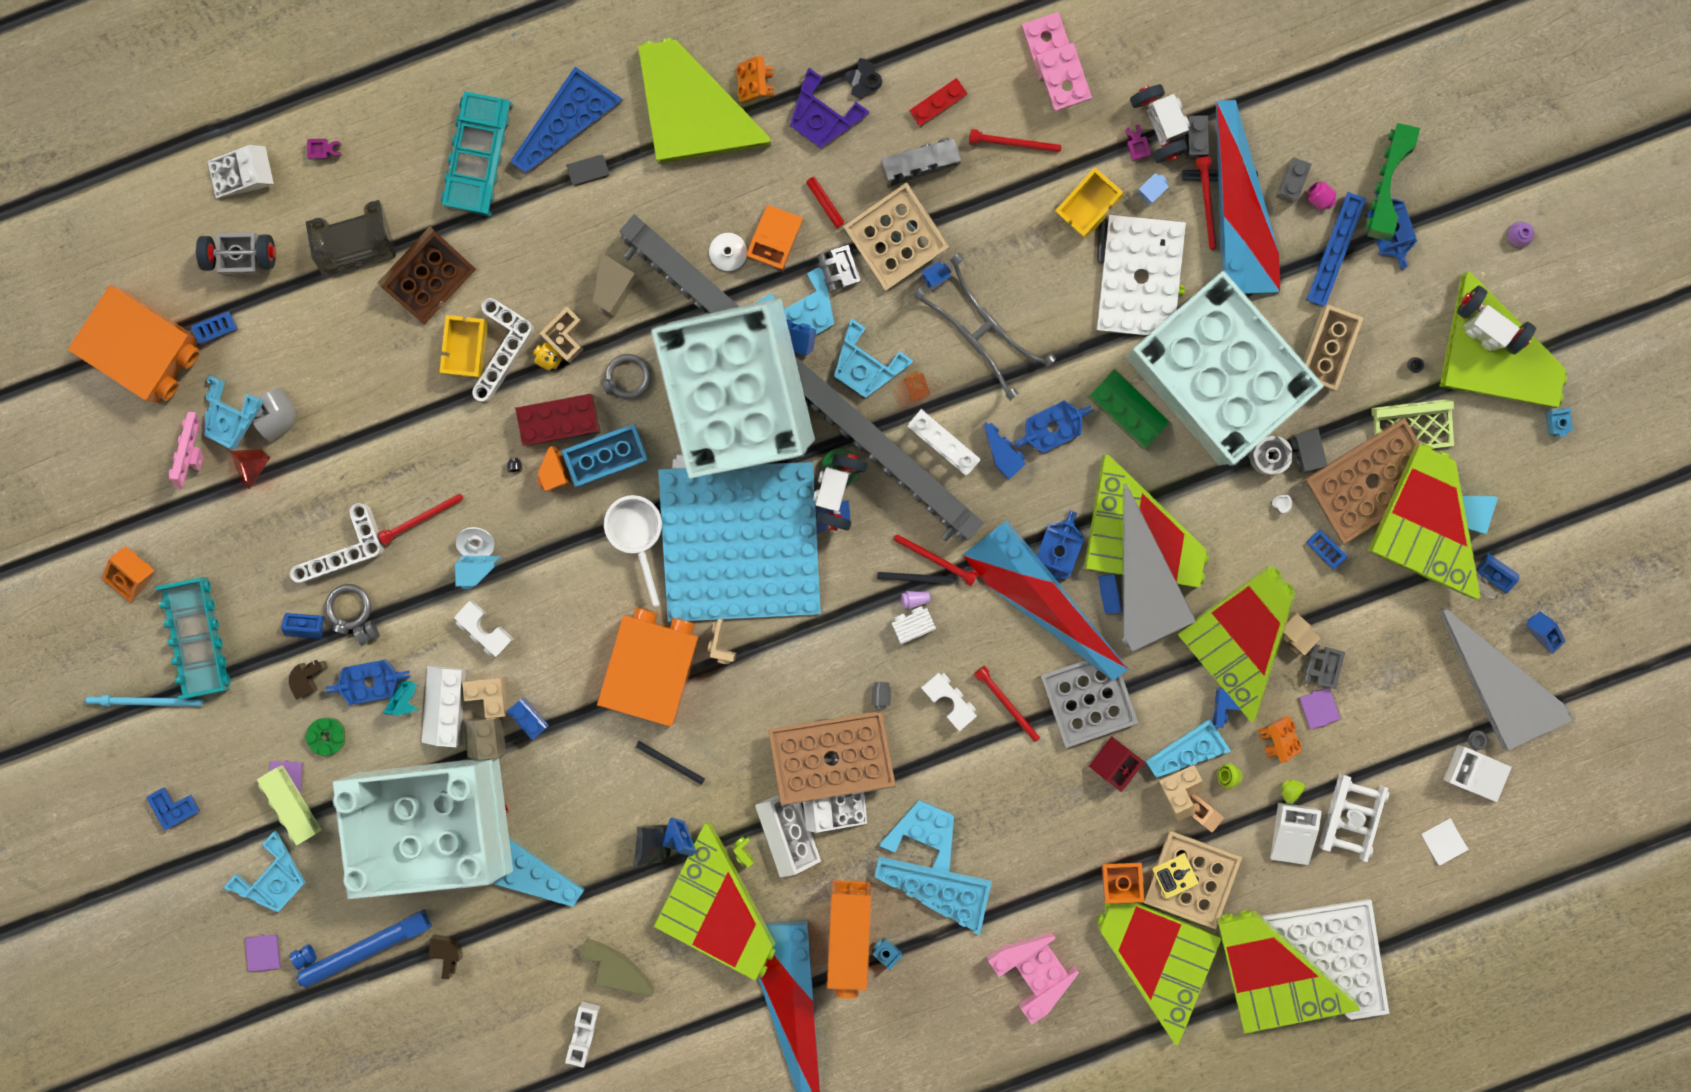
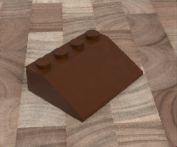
(426, 275)

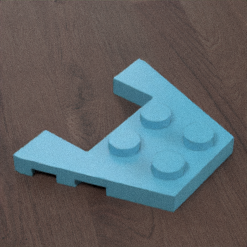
(813, 309)
(860, 369)
(225, 422)
(928, 826)
(277, 883)

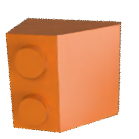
(553, 471)
(127, 574)
(1123, 883)

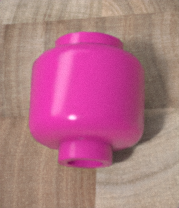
(1321, 195)

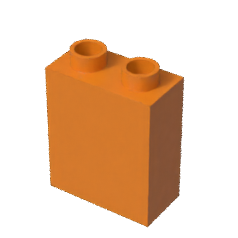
(135, 345)
(649, 667)
(849, 937)

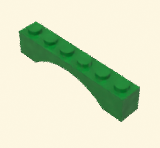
(1384, 216)

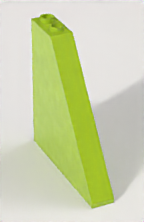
(690, 109)
(1527, 377)

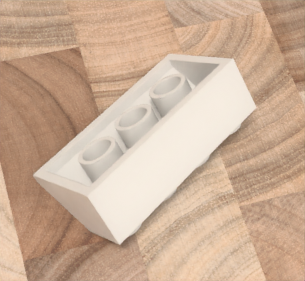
(443, 706)
(787, 836)

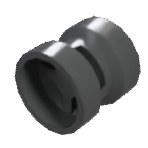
(366, 632)

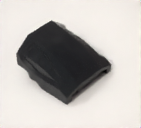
(650, 845)

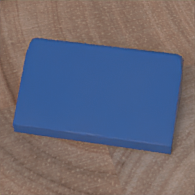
(1498, 573)
(1109, 593)
(302, 625)

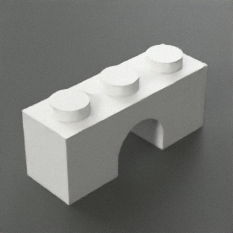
(470, 619)
(938, 687)
(583, 1034)

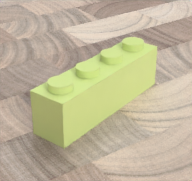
(289, 805)

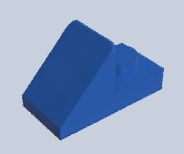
(1222, 702)
(678, 837)

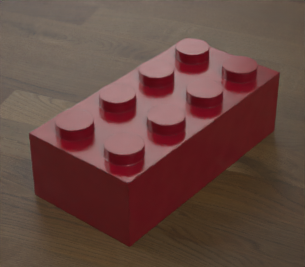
(557, 420)

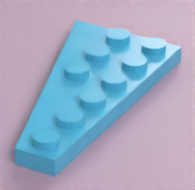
(538, 878)
(945, 892)

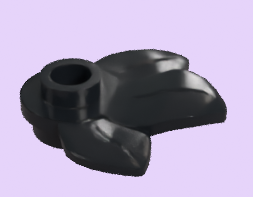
(860, 78)

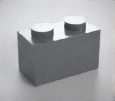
(1197, 137)
(1293, 180)
(1308, 450)

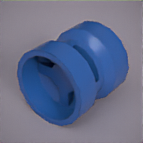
(303, 956)

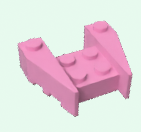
(1039, 969)

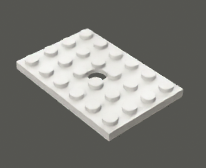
(1132, 246)

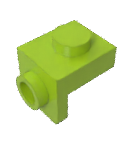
(743, 856)

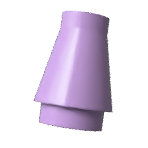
(913, 599)

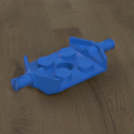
(1402, 239)
(1064, 415)
(1066, 536)
(353, 686)

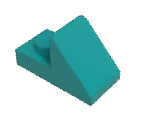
(399, 702)

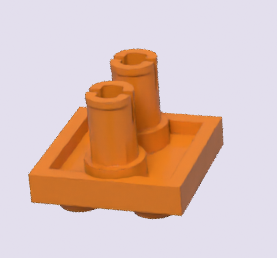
(752, 80)
(1284, 737)

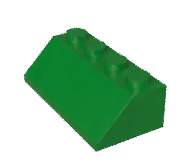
(1128, 409)

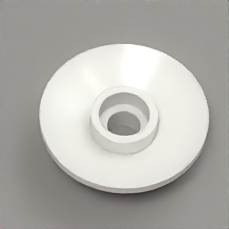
(730, 261)
(467, 543)

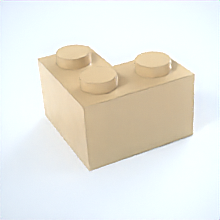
(558, 334)
(1299, 634)
(491, 691)
(1178, 789)

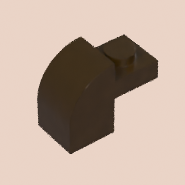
(301, 678)
(448, 949)

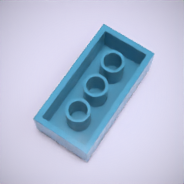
(605, 455)

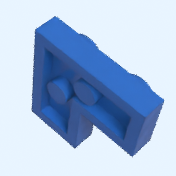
(169, 812)

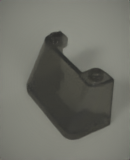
(352, 242)

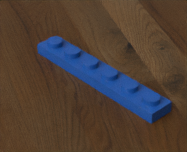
(1335, 249)

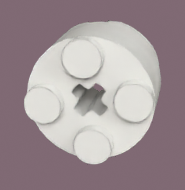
(1282, 455)

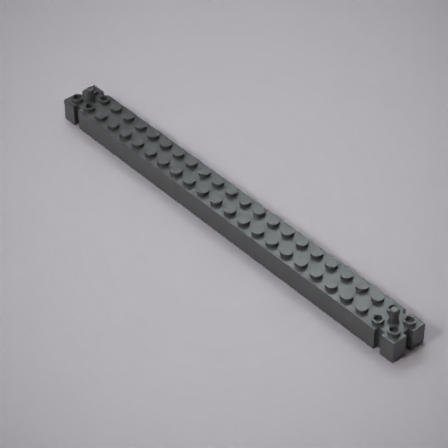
(822, 397)

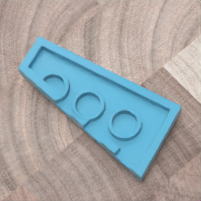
(1193, 747)

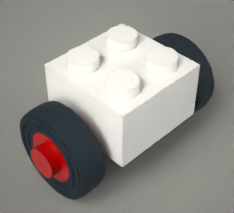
(1166, 120)
(1491, 326)
(833, 488)

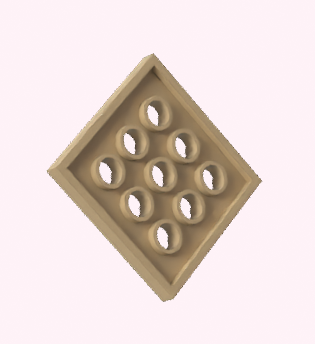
(867, 245)
(1223, 880)

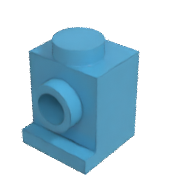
(1553, 422)
(885, 945)

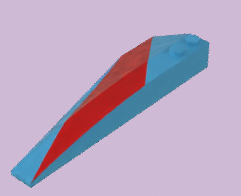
(1246, 233)
(1022, 579)
(791, 1001)

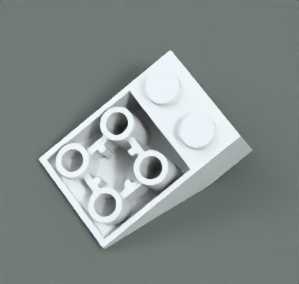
(240, 171)
(1477, 773)
(835, 813)
(1295, 833)

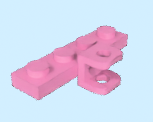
(187, 454)

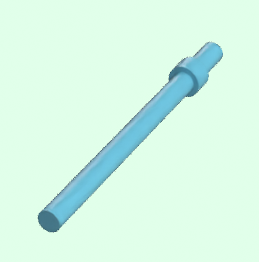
(108, 700)

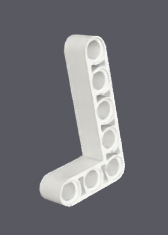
(504, 350)
(346, 553)

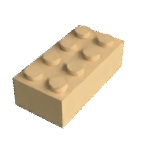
(1331, 345)

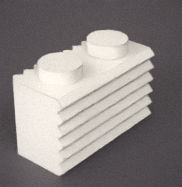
(913, 625)

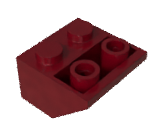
(1116, 764)

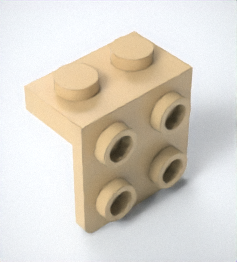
(722, 655)

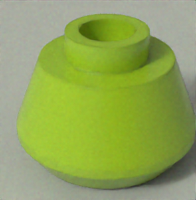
(1229, 776)
(1292, 790)

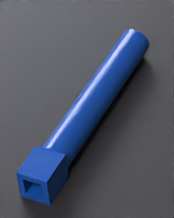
(364, 949)

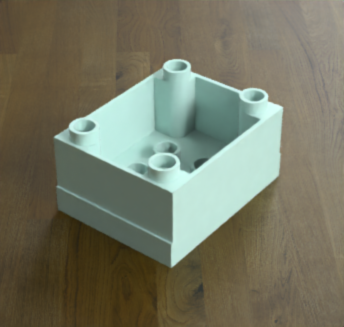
(1224, 371)
(734, 388)
(423, 828)

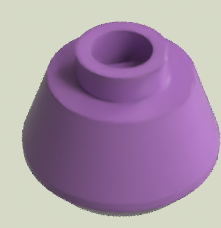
(1520, 234)

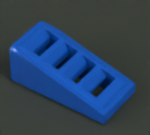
(211, 322)
(1338, 562)

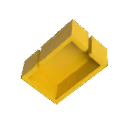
(1090, 203)
(465, 346)

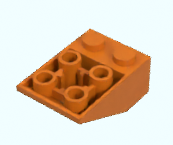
(774, 238)

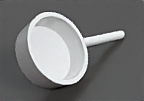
(633, 527)

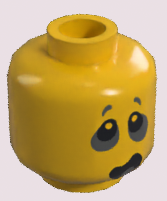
(546, 356)

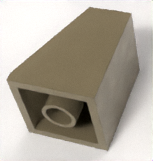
(612, 285)
(484, 738)

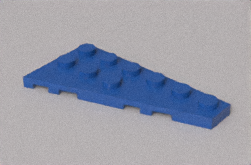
(570, 112)

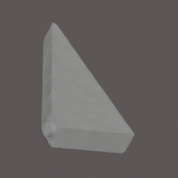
(1150, 593)
(1511, 698)

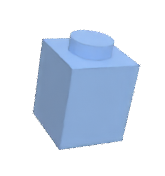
(1153, 188)

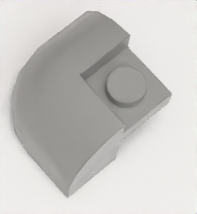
(275, 414)

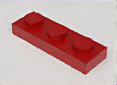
(938, 102)

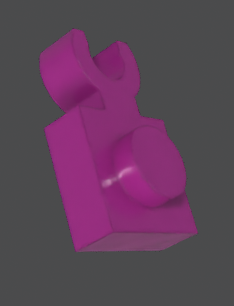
(1138, 146)
(320, 148)

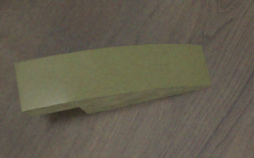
(616, 969)

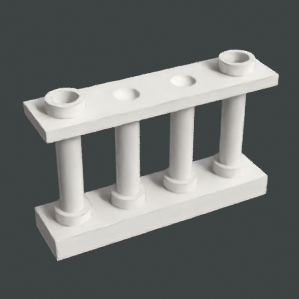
(943, 442)
(1334, 821)

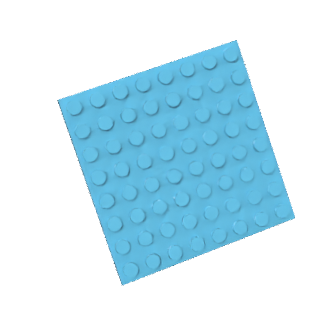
(740, 542)

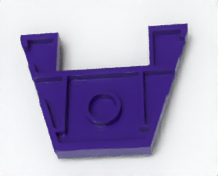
(816, 119)

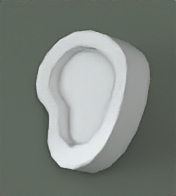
(1283, 503)
(1356, 819)

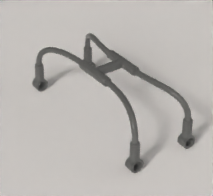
(990, 322)

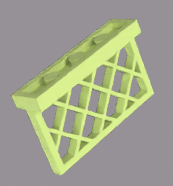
(1418, 409)

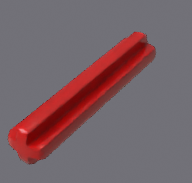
(825, 202)

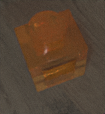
(916, 393)

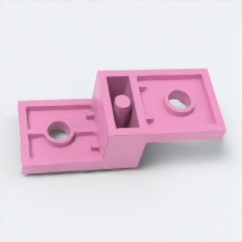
(1056, 61)

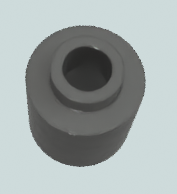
(881, 695)

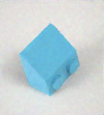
(472, 569)

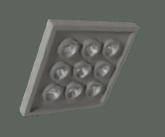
(1089, 729)

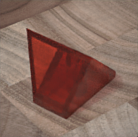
(249, 464)

